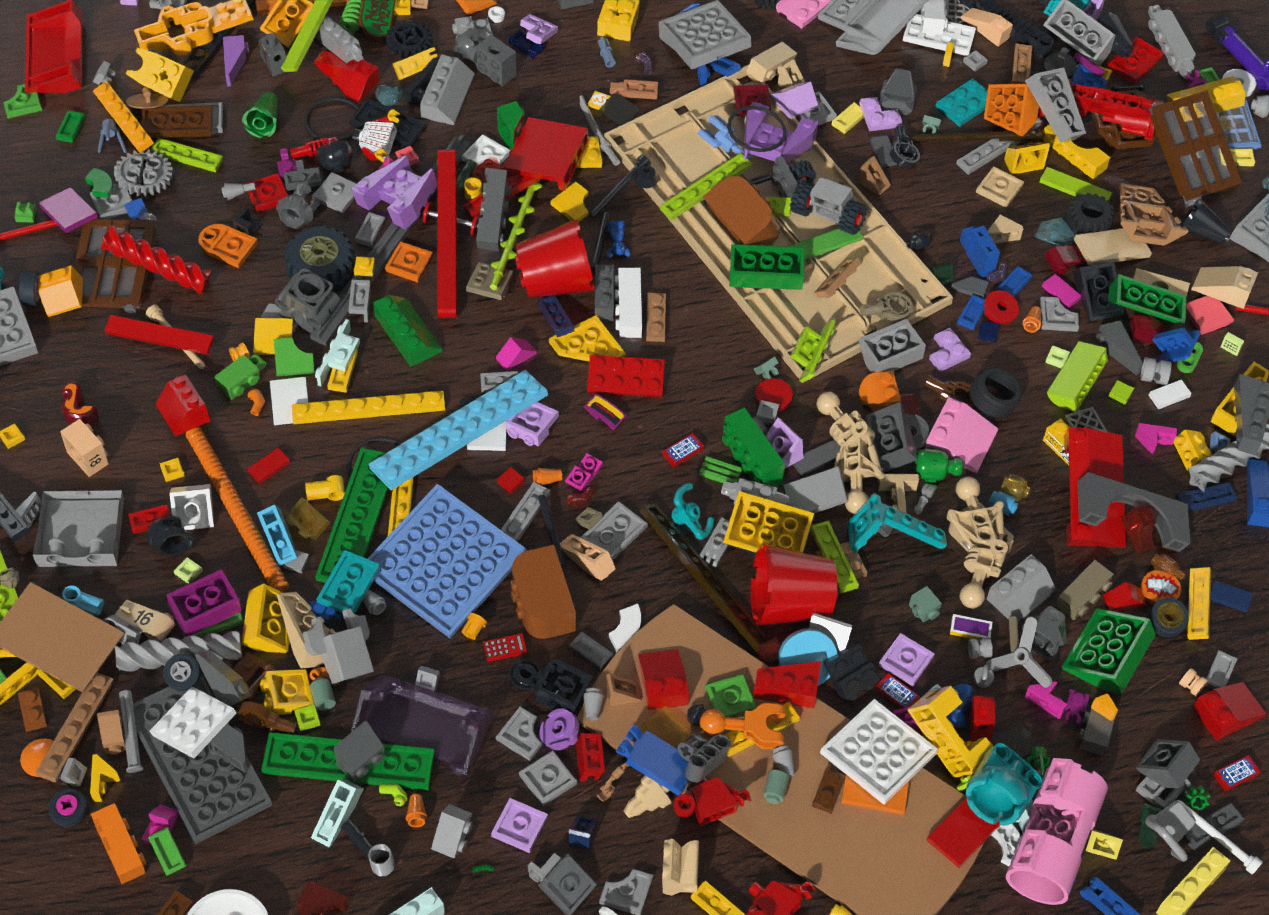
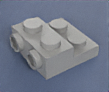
(475, 29)

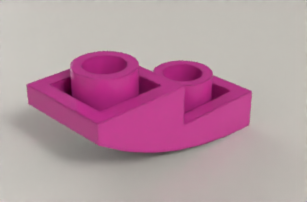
(584, 473)

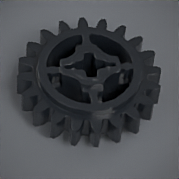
(412, 38)

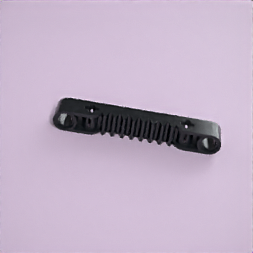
(1020, 33)

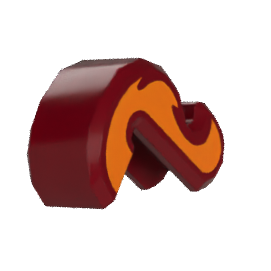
(72, 405)

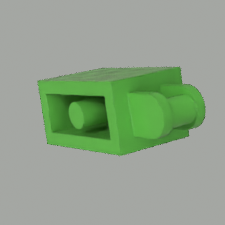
(239, 375)

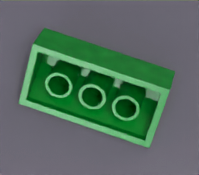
(1148, 299)
(406, 329)

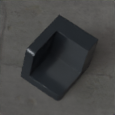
(245, 223)

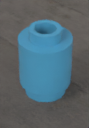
(1010, 505)

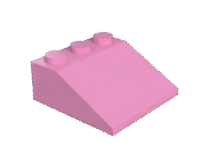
(962, 434)

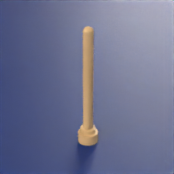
(155, 313)

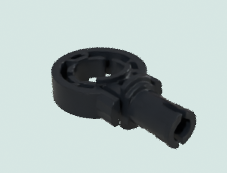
(903, 144)

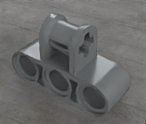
(703, 755)

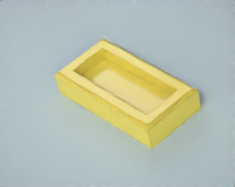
(848, 118)
(1243, 157)

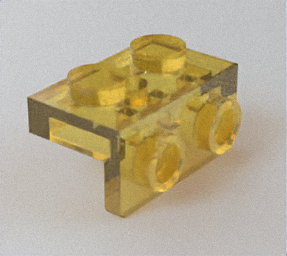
(307, 519)

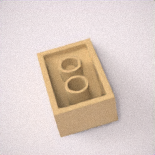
(1226, 283)

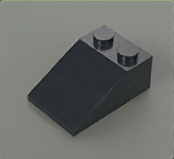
(1093, 286)

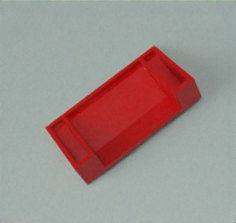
(54, 49)
(1103, 455)

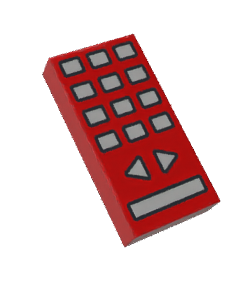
(504, 647)

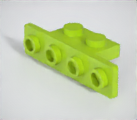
(809, 348)

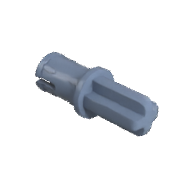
(606, 52)

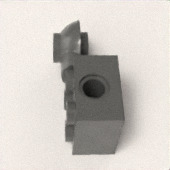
(490, 57)

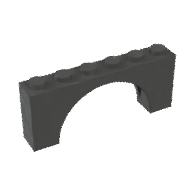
(1171, 515)

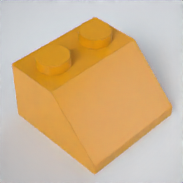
(60, 290)

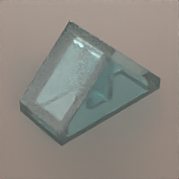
(1055, 232)

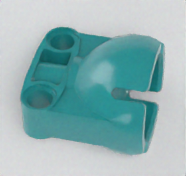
(1002, 786)

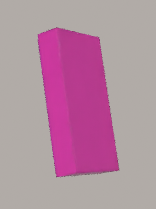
(1062, 290)

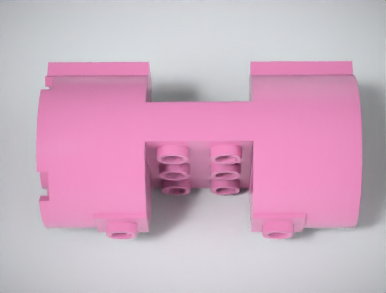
(1056, 832)

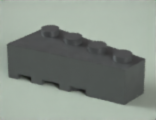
(493, 209)
(1251, 412)

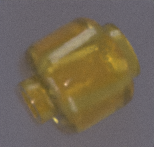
(1015, 487)

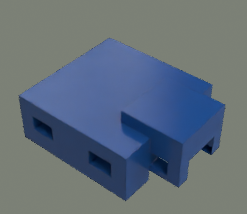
(977, 251)

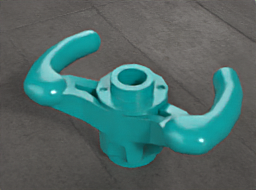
(689, 514)

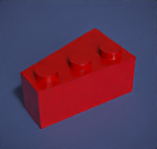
(788, 683)

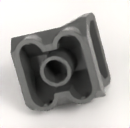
(898, 92)
(1049, 633)

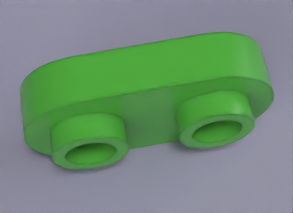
(1192, 361)

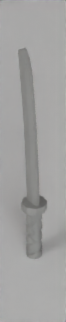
(605, 146)

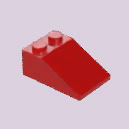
(663, 679)
(1228, 709)

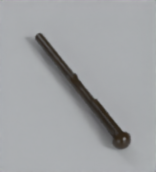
(1002, 136)

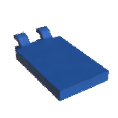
(655, 759)

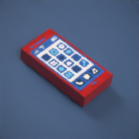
(683, 450)
(896, 692)
(1236, 773)

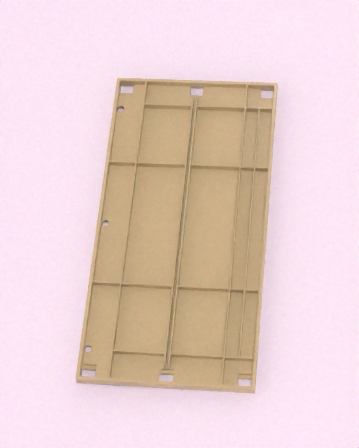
(779, 314)

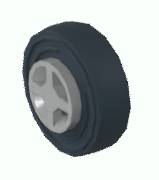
(177, 666)

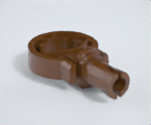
(949, 389)
(263, 718)

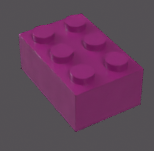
(204, 603)

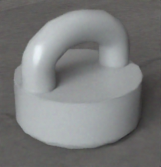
(983, 677)

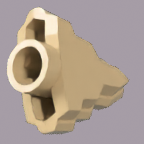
(648, 796)

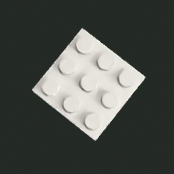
(193, 722)

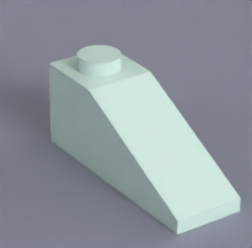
(337, 811)

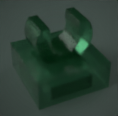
(943, 272)

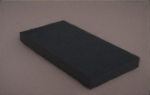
(407, 128)

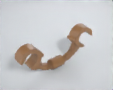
(608, 788)

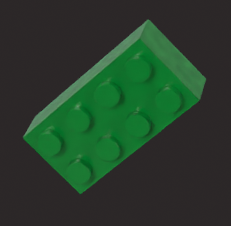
(766, 267)
(752, 449)

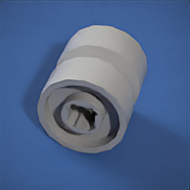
(1155, 370)

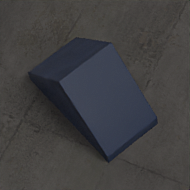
(582, 832)

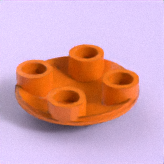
(34, 754)

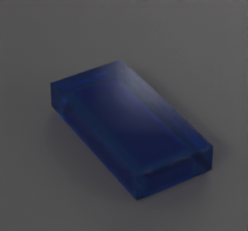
(525, 45)

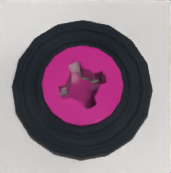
(69, 815)

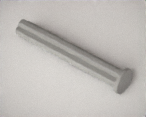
(130, 732)

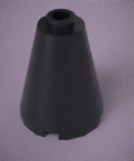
(1122, 44)
(1206, 224)

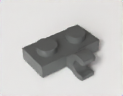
(309, 176)

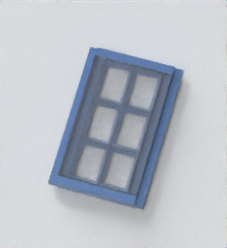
(1239, 128)

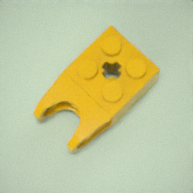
(618, 19)
(162, 75)

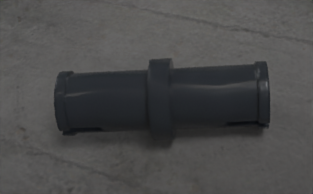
(358, 838)

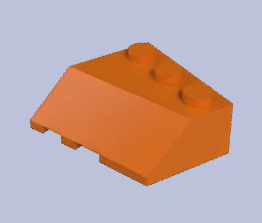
(1011, 107)

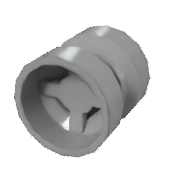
(980, 648)

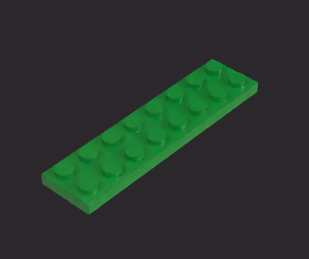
(356, 515)
(316, 760)

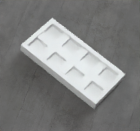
(959, 34)

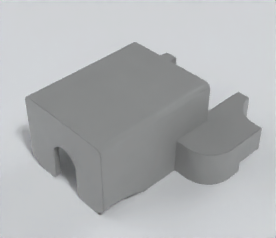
(342, 652)

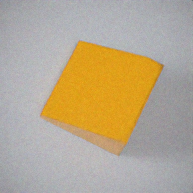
(1105, 706)

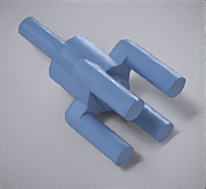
(722, 137)

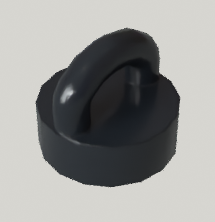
(694, 714)

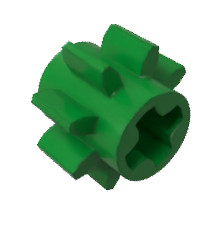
(1193, 793)

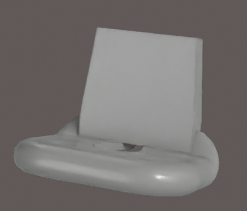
(1172, 825)

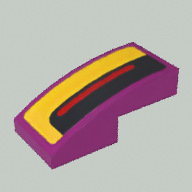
(605, 410)

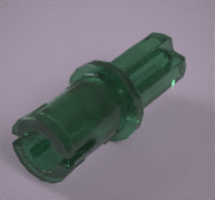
(465, 173)

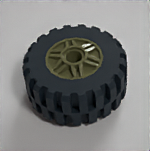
(322, 252)

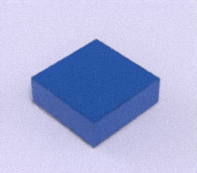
(135, 209)

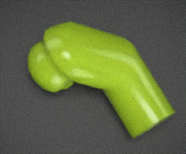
(398, 793)

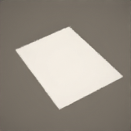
(284, 394)

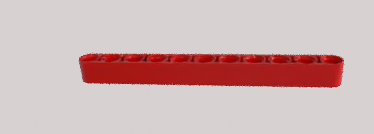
(447, 234)

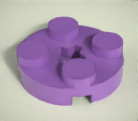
(566, 736)

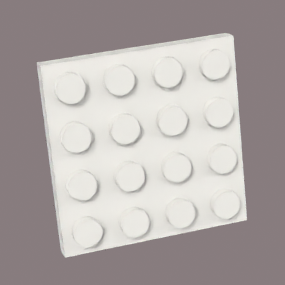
(879, 751)

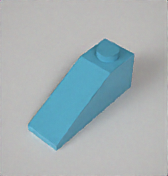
(278, 534)

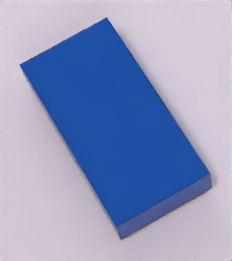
(724, 66)
(1015, 281)
(972, 312)

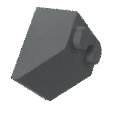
(359, 752)
(1169, 762)

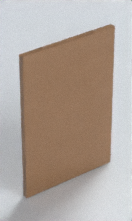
(57, 637)

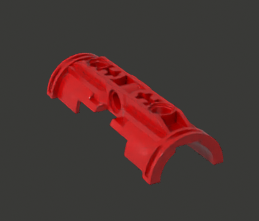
(1133, 119)

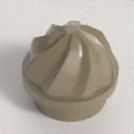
(9, 578)

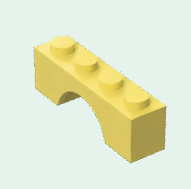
(1194, 884)

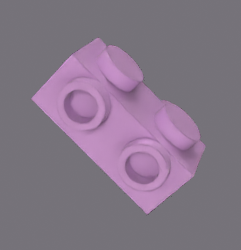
(532, 424)

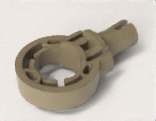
(884, 310)

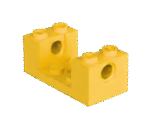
(930, 715)

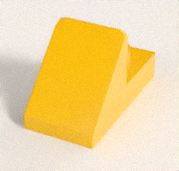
(100, 775)

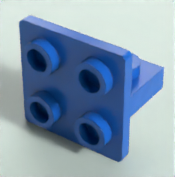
(1176, 344)

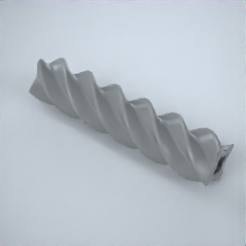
(1223, 463)
(154, 654)

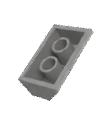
(892, 347)
(1022, 589)

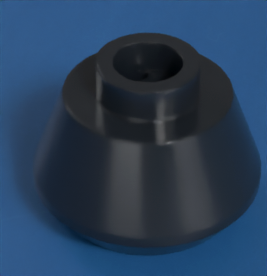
(646, 177)

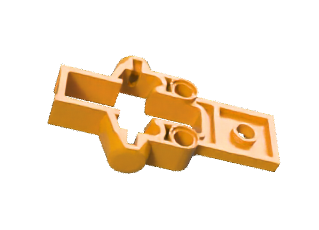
(197, 22)

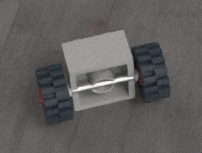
(830, 202)

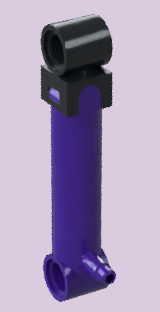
(1227, 36)

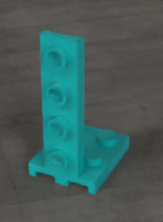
(874, 514)

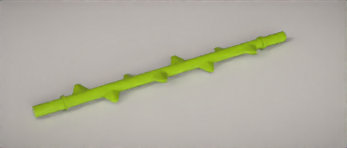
(516, 230)

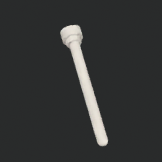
(1250, 862)

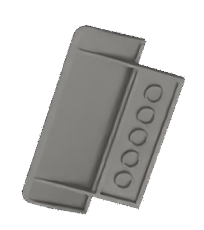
(869, 23)

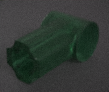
(1147, 836)

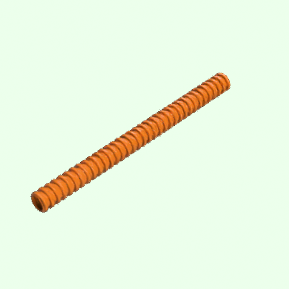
(237, 510)

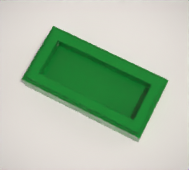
(70, 126)

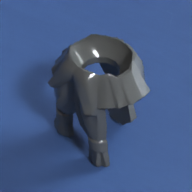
(294, 209)

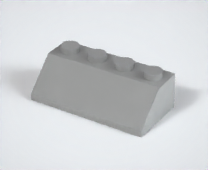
(1081, 31)
(446, 90)

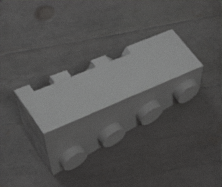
(1057, 103)

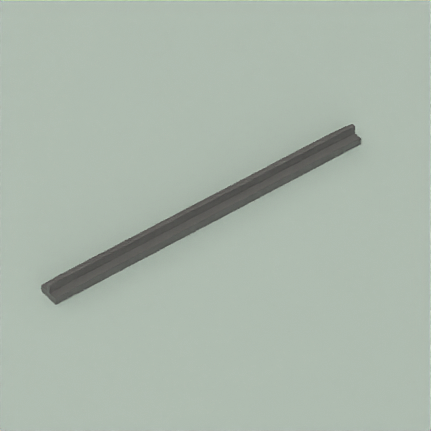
(382, 253)

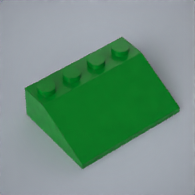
(1110, 649)

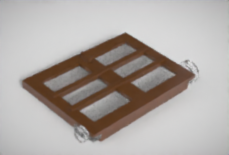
(1194, 146)
(108, 278)

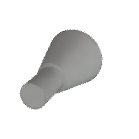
(233, 190)

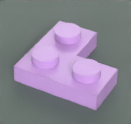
(538, 29)
(876, 118)
(952, 350)

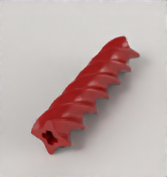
(156, 260)

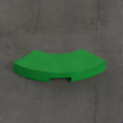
(101, 182)

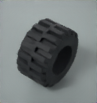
(1090, 206)

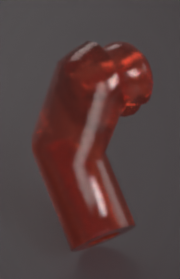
(580, 499)

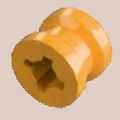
(239, 351)

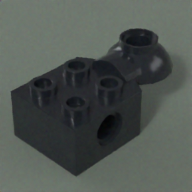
(554, 688)

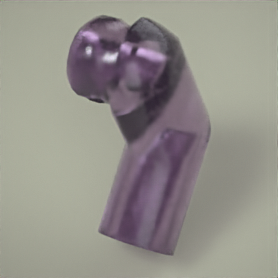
(648, 63)

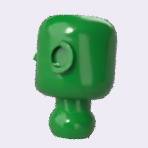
(934, 465)

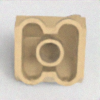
(680, 867)

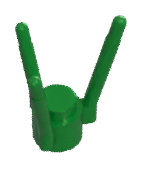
(1039, 759)

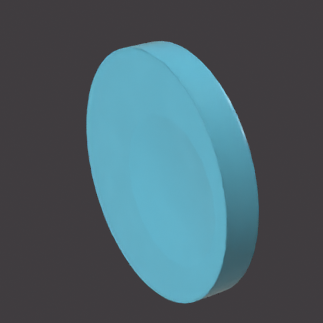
(807, 647)

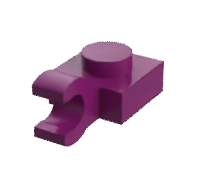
(285, 165)

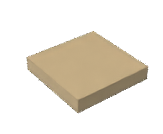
(1000, 187)

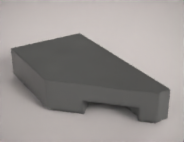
(971, 286)

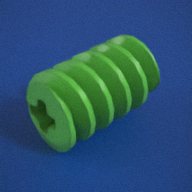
(349, 17)

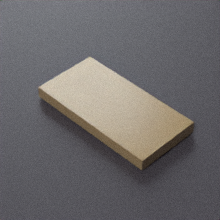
(1110, 247)

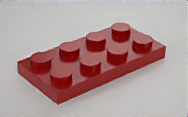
(625, 376)

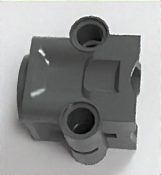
(307, 300)

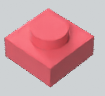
(409, 152)

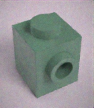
(925, 604)

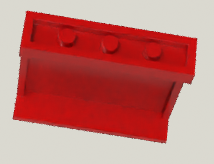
(547, 151)

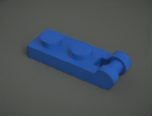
(1108, 900)

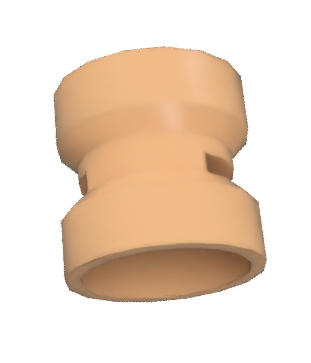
(1196, 685)

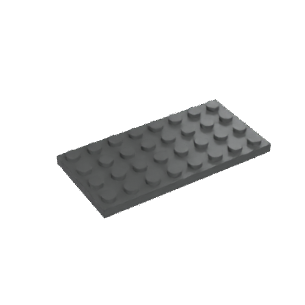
(203, 788)

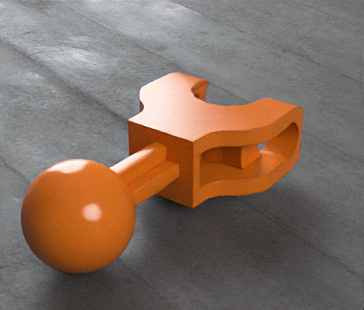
(753, 724)

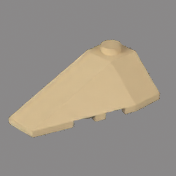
(297, 619)

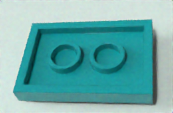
(964, 102)
(348, 582)

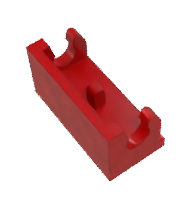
(590, 756)

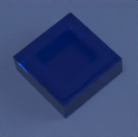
(988, 331)

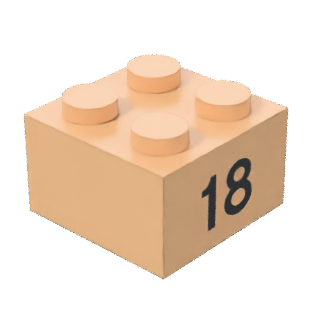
(85, 447)

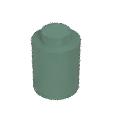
(322, 694)
(775, 786)

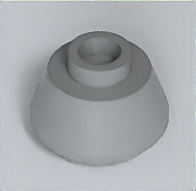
(1261, 106)

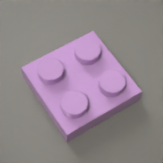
(906, 659)
(519, 825)

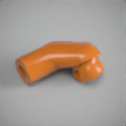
(320, 672)

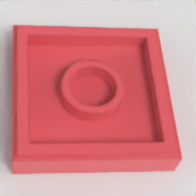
(1208, 314)

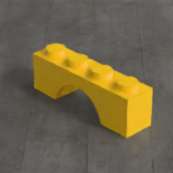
(1090, 161)

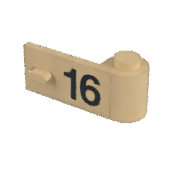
(151, 622)

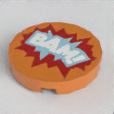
(1159, 586)

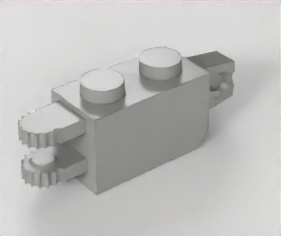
(754, 488)

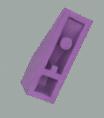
(234, 56)

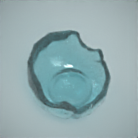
(387, 95)

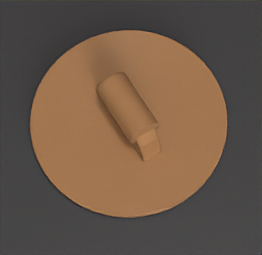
(147, 99)

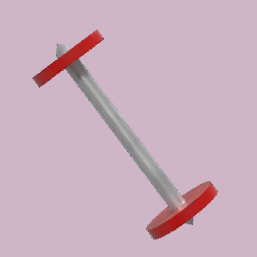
(428, 212)

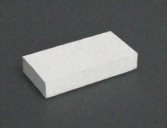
(1169, 394)

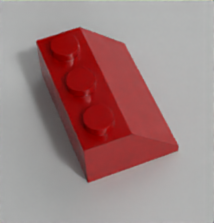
(182, 406)

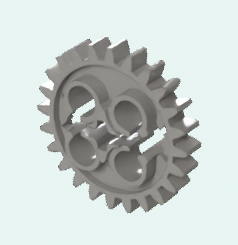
(154, 176)

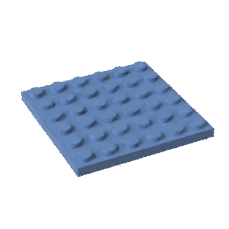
(444, 560)

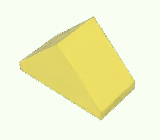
(1103, 844)

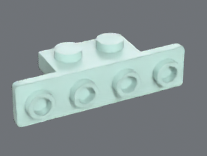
(340, 353)

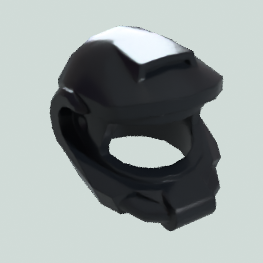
(163, 531)

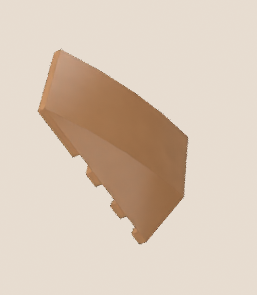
(1146, 217)

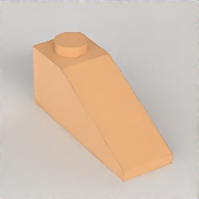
(990, 25)
(588, 556)

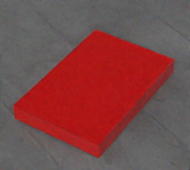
(1138, 63)
(961, 834)

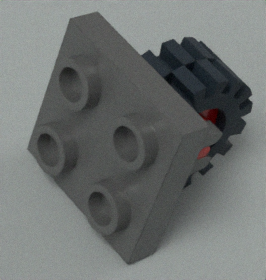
(788, 177)

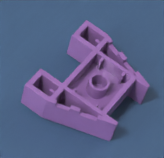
(764, 135)
(399, 188)

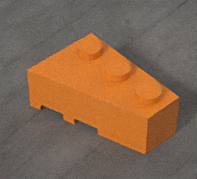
(119, 843)

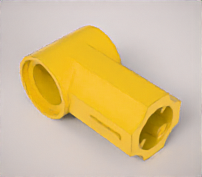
(330, 488)

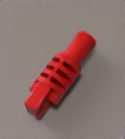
(310, 148)

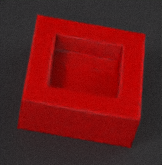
(510, 480)

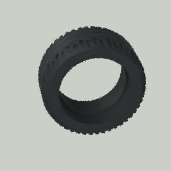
(987, 402)

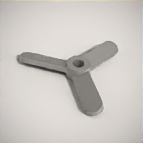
(1028, 662)

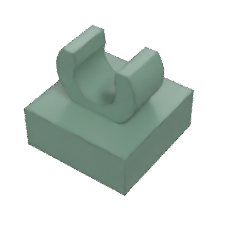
(931, 122)
(767, 366)

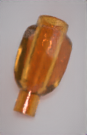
(1167, 566)

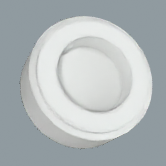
(496, 14)

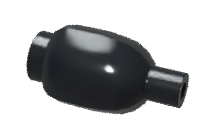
(919, 240)

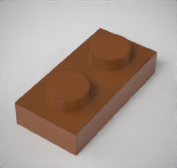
(32, 709)

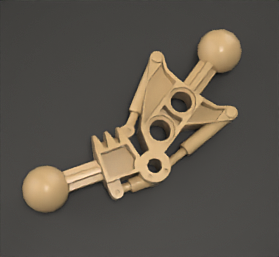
(851, 437)
(982, 552)

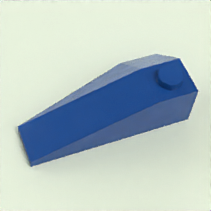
(1257, 493)

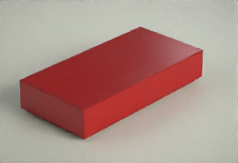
(268, 465)

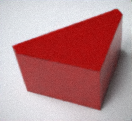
(1125, 598)

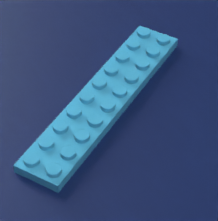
(458, 429)

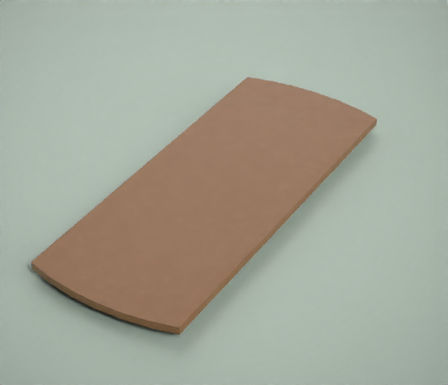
(856, 854)

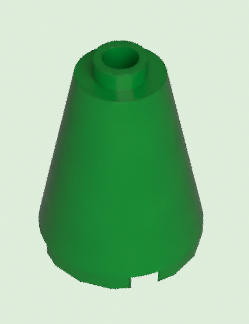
(262, 116)

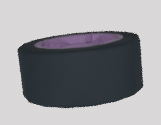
(29, 288)

